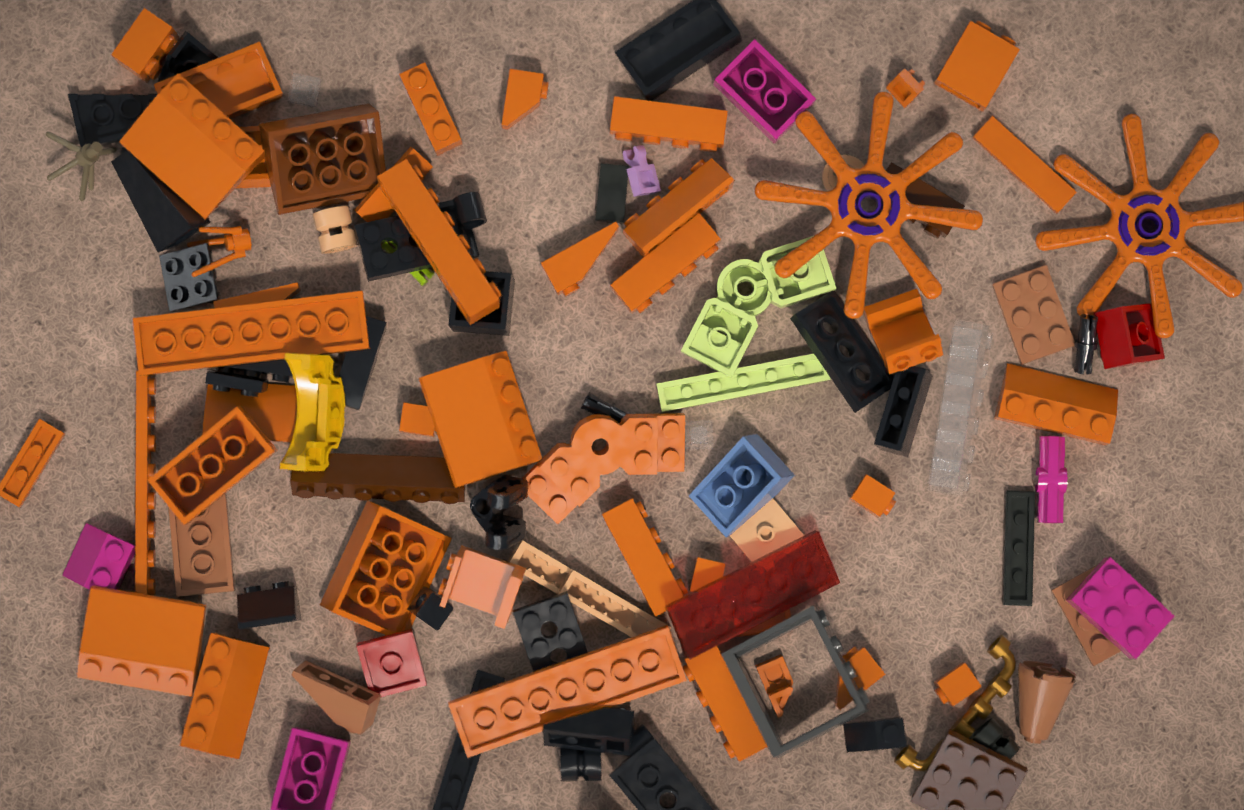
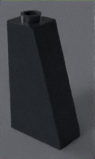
(161, 210)

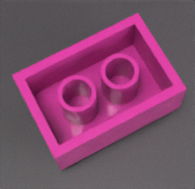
(764, 91)
(1120, 608)
(310, 771)

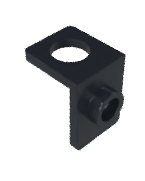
(428, 609)

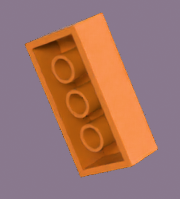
(212, 465)

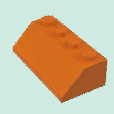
(677, 207)
(1057, 404)
(224, 696)

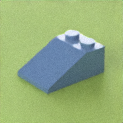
(741, 484)

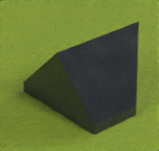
(184, 56)

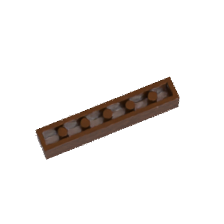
(379, 478)

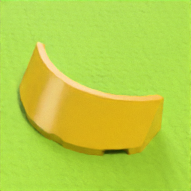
(318, 412)

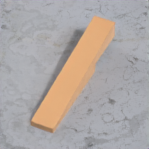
(583, 591)

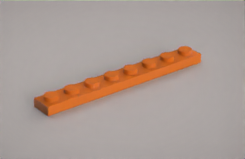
(145, 499)

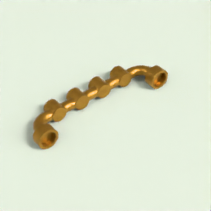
(979, 707)

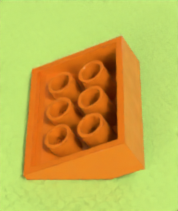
(192, 146)
(480, 419)
(384, 570)
(142, 641)

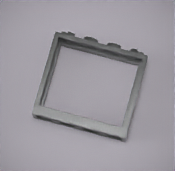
(753, 701)

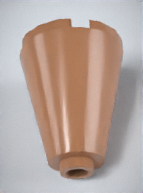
(1041, 698)

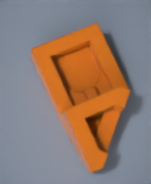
(776, 682)

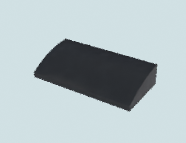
(678, 47)

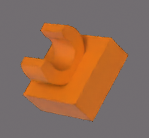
(905, 87)

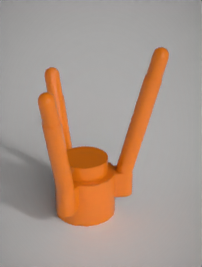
(235, 240)

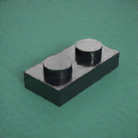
(224, 381)

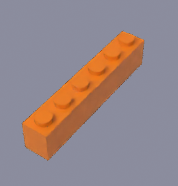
(438, 241)

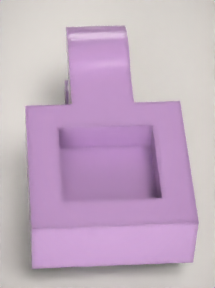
(641, 174)

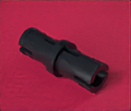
(1086, 344)

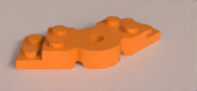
(637, 444)

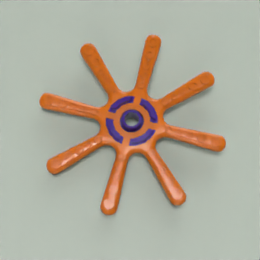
(862, 226)
(1126, 228)

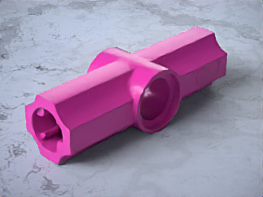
(1051, 479)

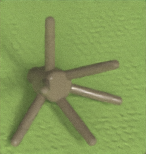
(85, 157)

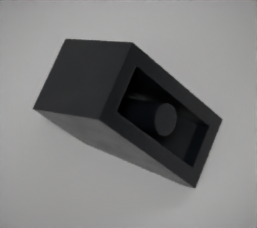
(875, 734)

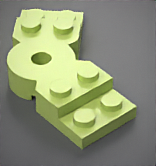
(730, 321)

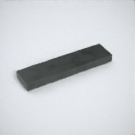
(1018, 548)

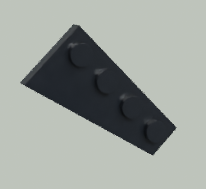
(106, 117)

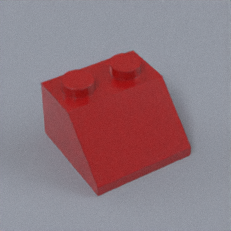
(1128, 336)

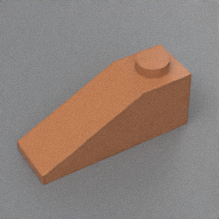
(340, 698)

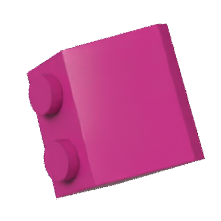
(99, 559)

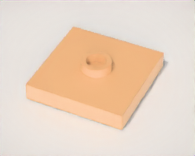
(765, 531)

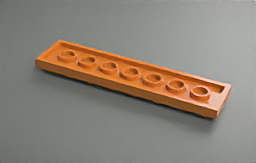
(250, 333)
(567, 690)

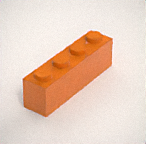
(668, 123)
(665, 263)
(643, 556)
(726, 704)

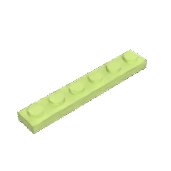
(745, 382)

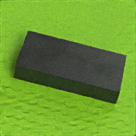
(612, 193)

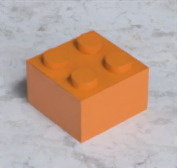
(145, 46)

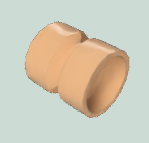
(331, 220)

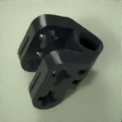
(488, 509)

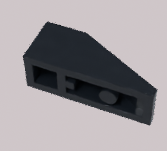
(595, 731)

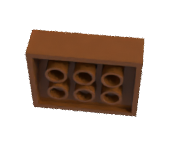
(323, 157)

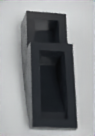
(359, 365)

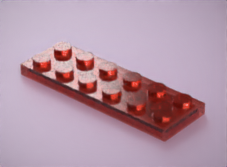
(752, 594)

